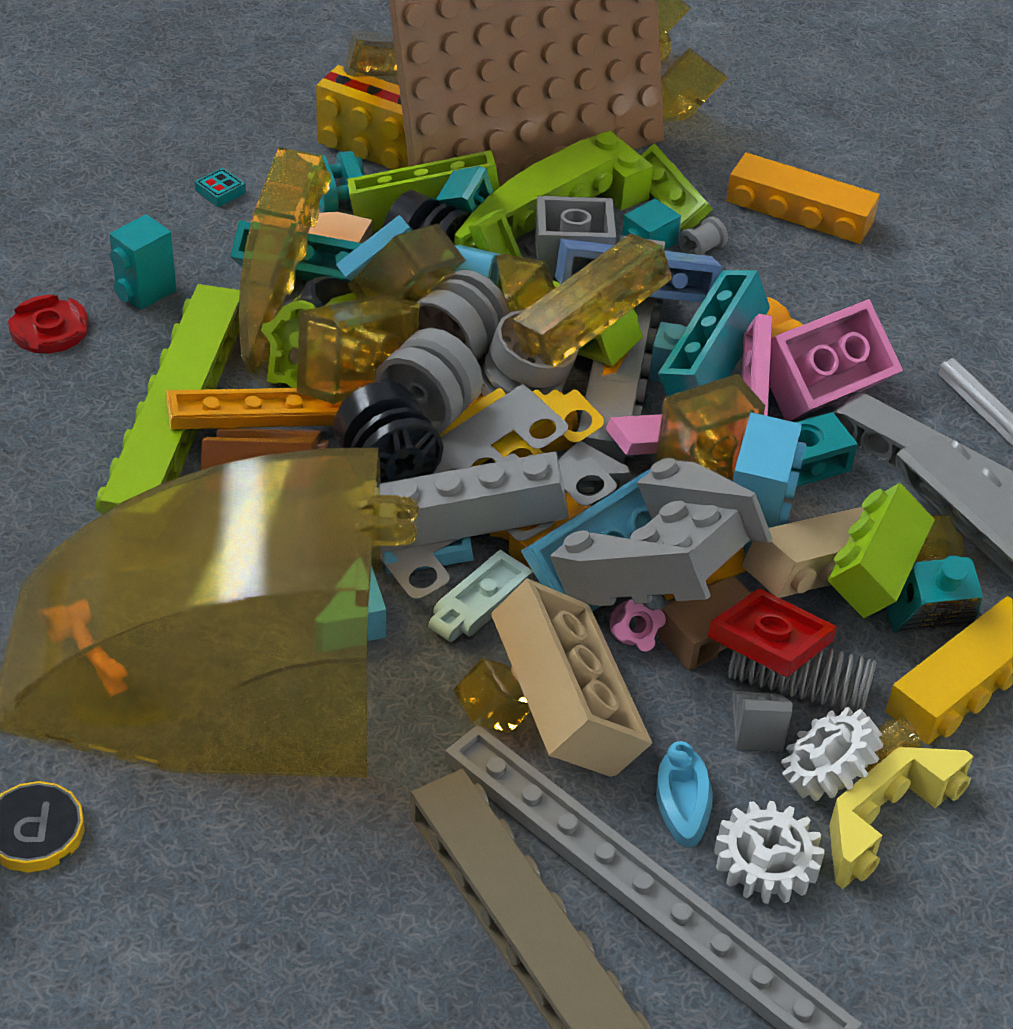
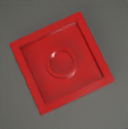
(772, 632)

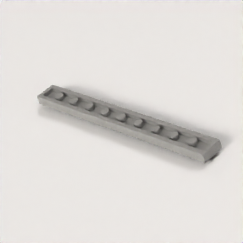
(645, 887)

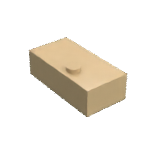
(570, 679)

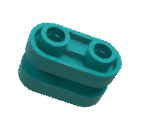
(346, 167)

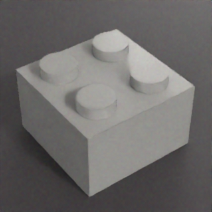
(572, 220)

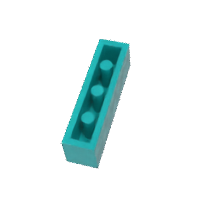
(320, 257)
(716, 332)

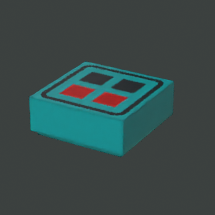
(220, 187)

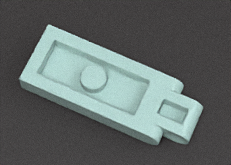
(473, 600)

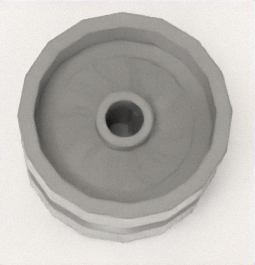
(437, 373)

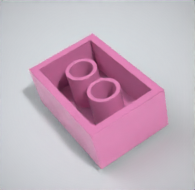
(830, 360)

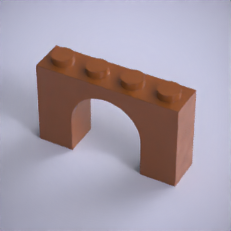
(247, 443)

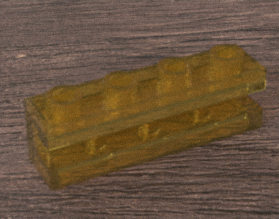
(592, 299)

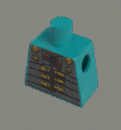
(941, 596)

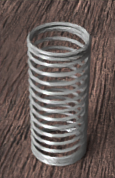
(859, 697)

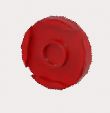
(38, 330)

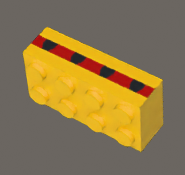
(362, 118)

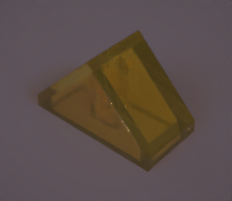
(523, 281)

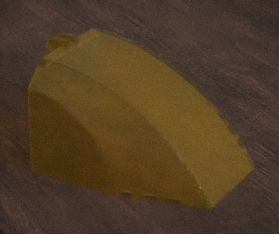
(213, 620)

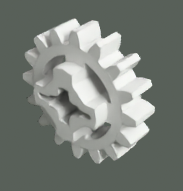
(832, 754)
(768, 852)

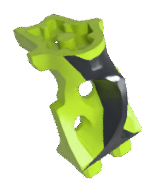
(283, 329)

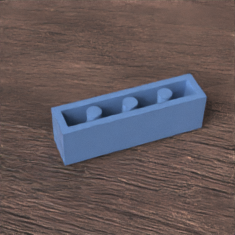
(690, 273)

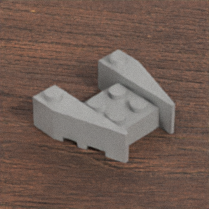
(692, 533)

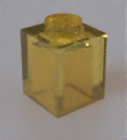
(492, 696)

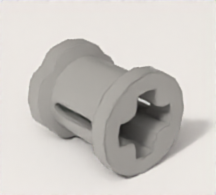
(707, 236)

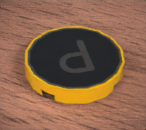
(38, 826)

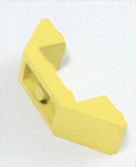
(926, 771)

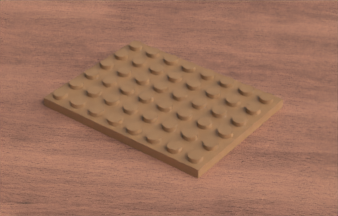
(525, 76)

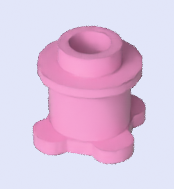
(647, 624)

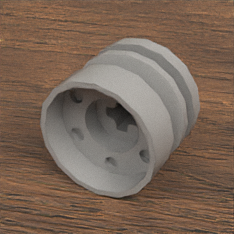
(466, 308)
(510, 367)

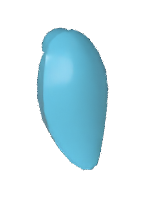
(684, 793)

